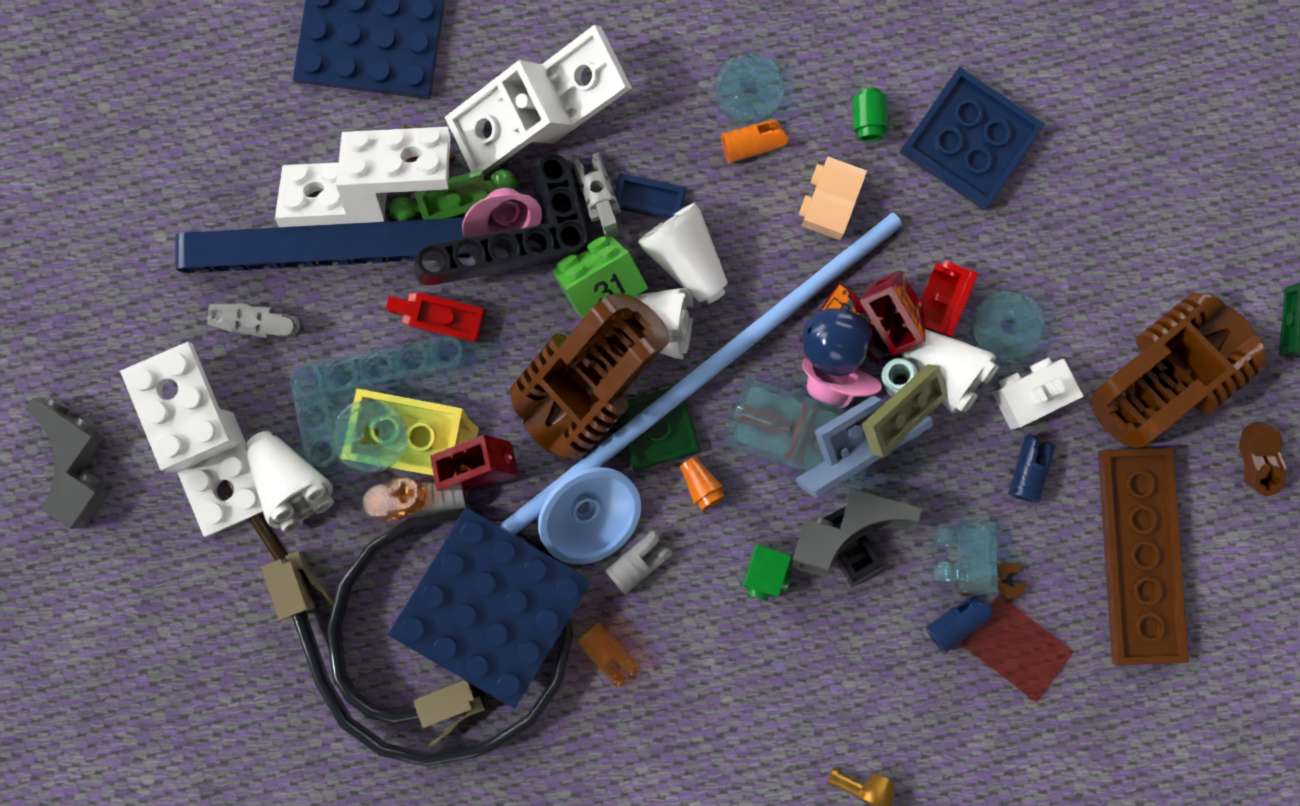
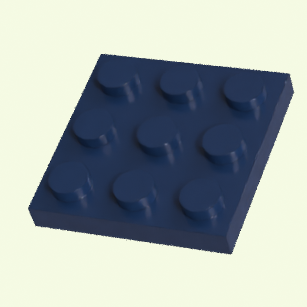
(972, 138)

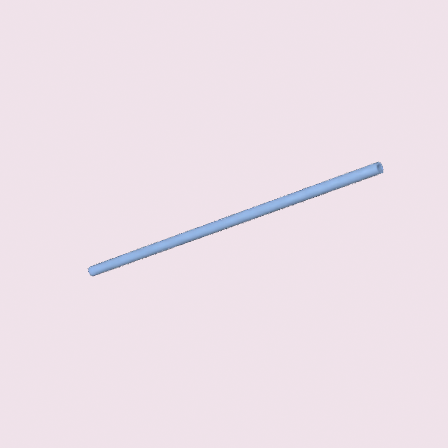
(712, 365)

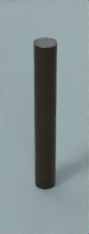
(264, 532)

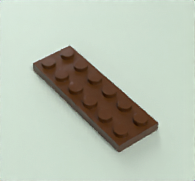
(1143, 556)

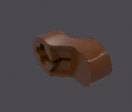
(1262, 457)

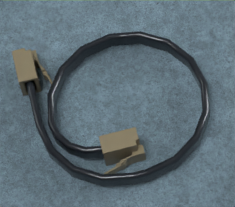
(294, 599)

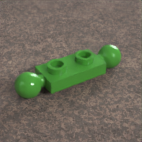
(456, 200)

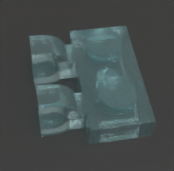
(976, 556)

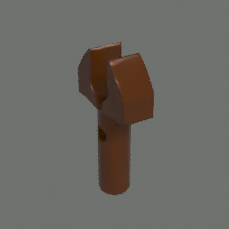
(1007, 591)

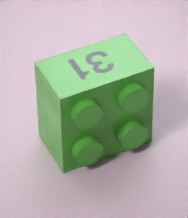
(598, 273)

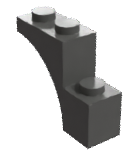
(74, 442)
(864, 513)

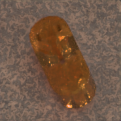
(394, 499)

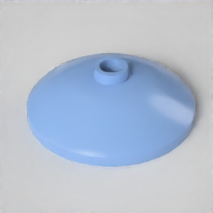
(596, 527)

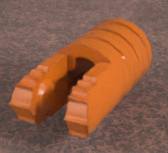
(753, 140)

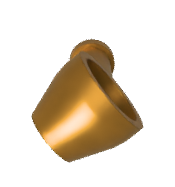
(875, 791)

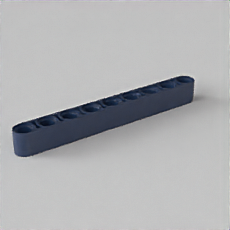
(312, 245)

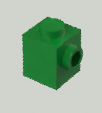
(766, 572)

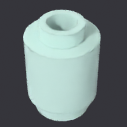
(896, 368)

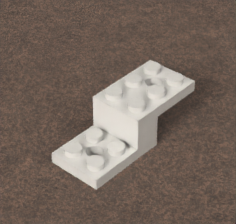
(538, 101)
(366, 171)
(194, 437)

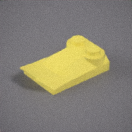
(429, 429)

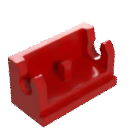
(946, 296)

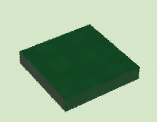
(666, 439)

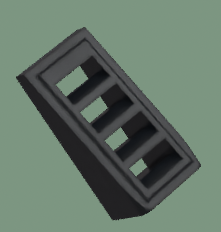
(875, 566)

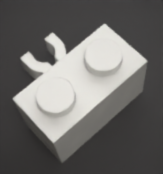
(1037, 393)

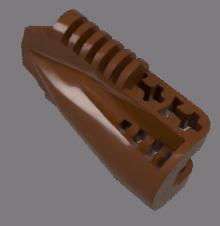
(1186, 361)
(580, 380)

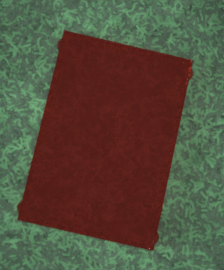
(1018, 649)

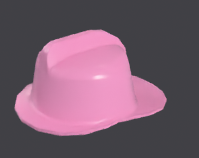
(501, 212)
(839, 389)

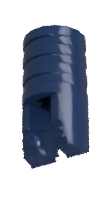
(1031, 469)
(958, 623)

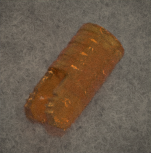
(602, 648)

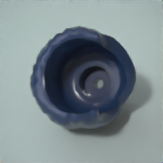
(837, 341)

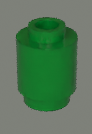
(870, 114)

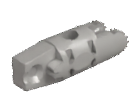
(598, 194)
(252, 320)

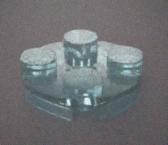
(744, 70)
(1012, 306)
(349, 433)

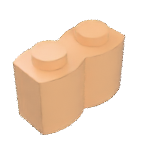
(833, 197)

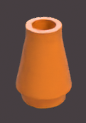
(702, 485)

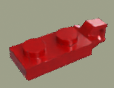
(439, 316)

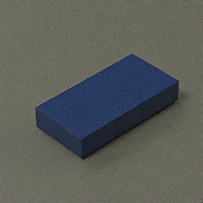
(649, 196)

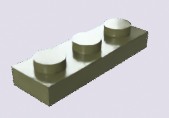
(905, 410)

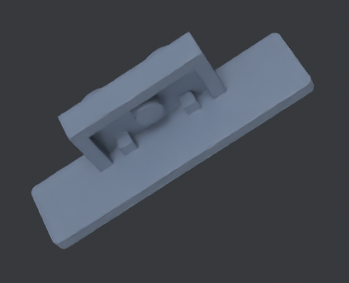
(847, 449)

